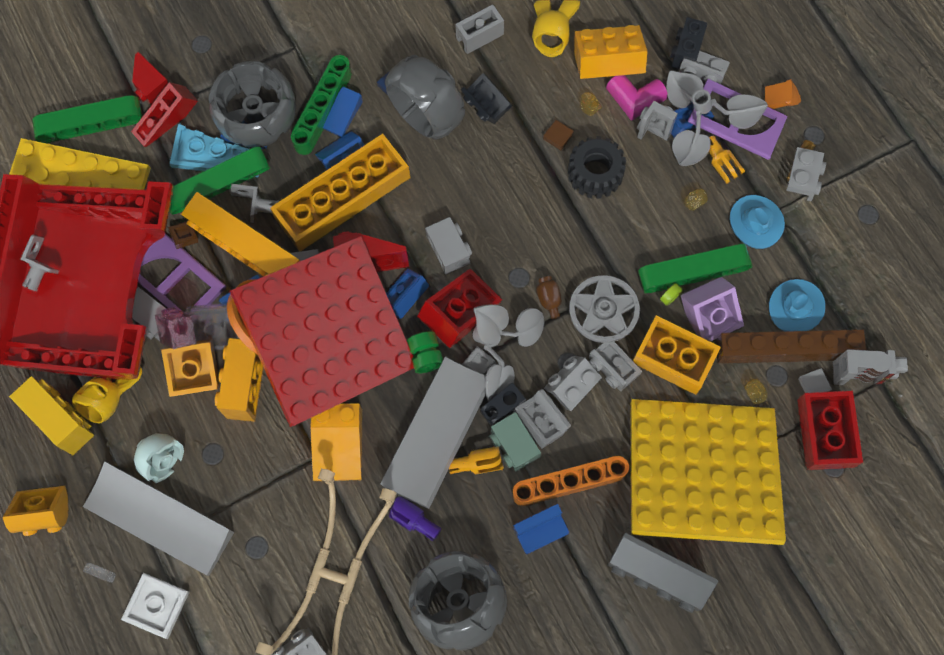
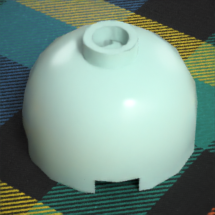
(157, 455)

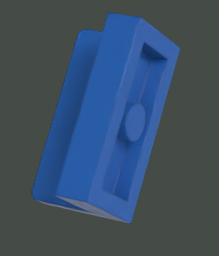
(339, 149)
(541, 529)

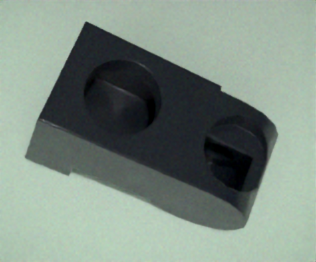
(502, 404)

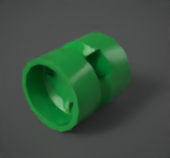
(424, 348)

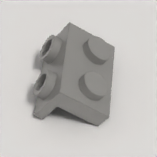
(657, 120)
(806, 172)
(614, 365)
(573, 381)
(542, 419)

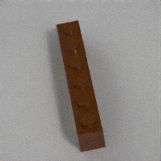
(787, 346)

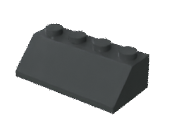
(662, 573)

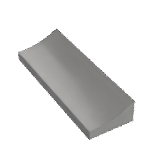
(435, 433)
(158, 519)

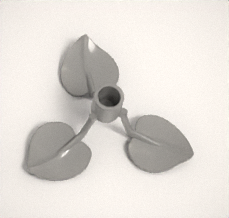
(686, 88)
(490, 322)

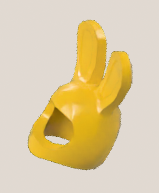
(553, 24)
(100, 397)

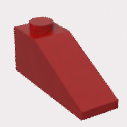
(165, 112)

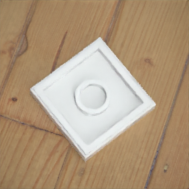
(155, 606)

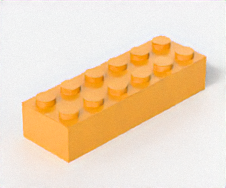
(341, 192)
(236, 236)

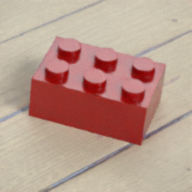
(829, 430)

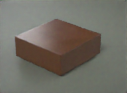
(558, 135)
(182, 235)

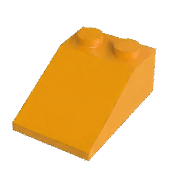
(338, 442)

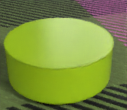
(671, 294)

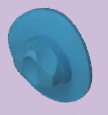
(757, 221)
(796, 306)

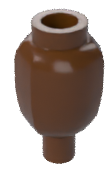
(549, 295)

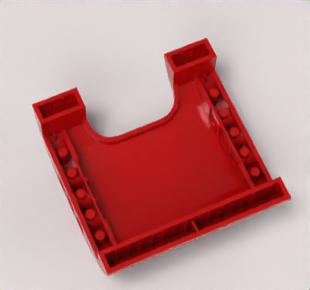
(84, 313)

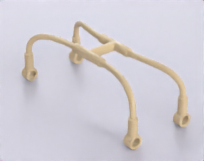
(319, 570)

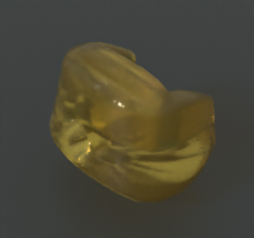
(589, 104)
(695, 199)
(756, 391)

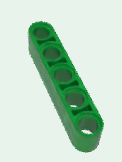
(317, 113)
(87, 119)
(219, 178)
(695, 268)

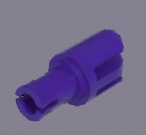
(412, 518)

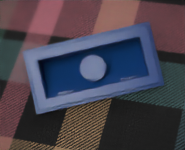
(406, 292)

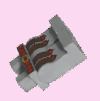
(868, 366)

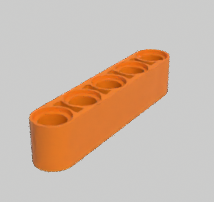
(579, 473)

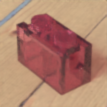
(175, 328)

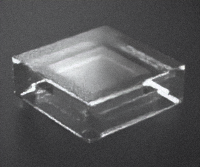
(99, 572)

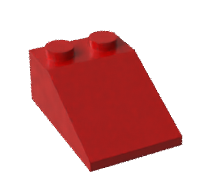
(383, 254)
(452, 308)

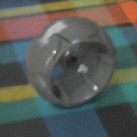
(425, 96)
(265, 119)
(474, 614)

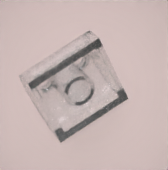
(212, 323)

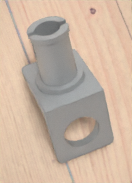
(258, 204)
(37, 268)

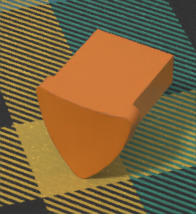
(782, 95)

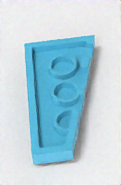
(200, 152)

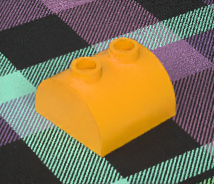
(37, 510)

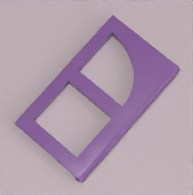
(759, 144)
(166, 249)

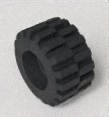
(599, 151)

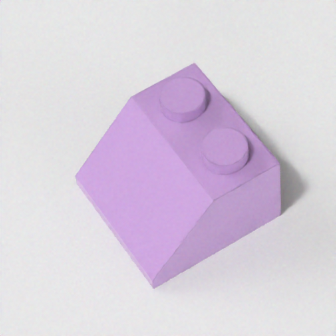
(713, 309)

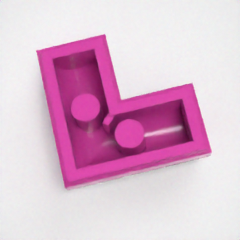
(633, 100)

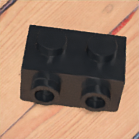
(690, 41)
(487, 99)

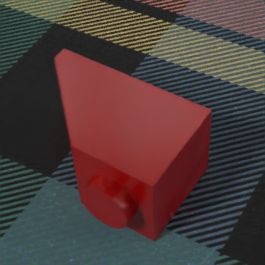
(147, 80)

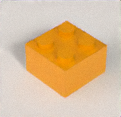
(191, 368)

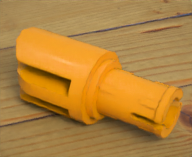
(721, 158)
(478, 461)

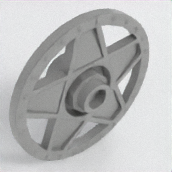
(604, 309)

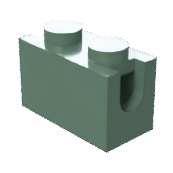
(515, 442)

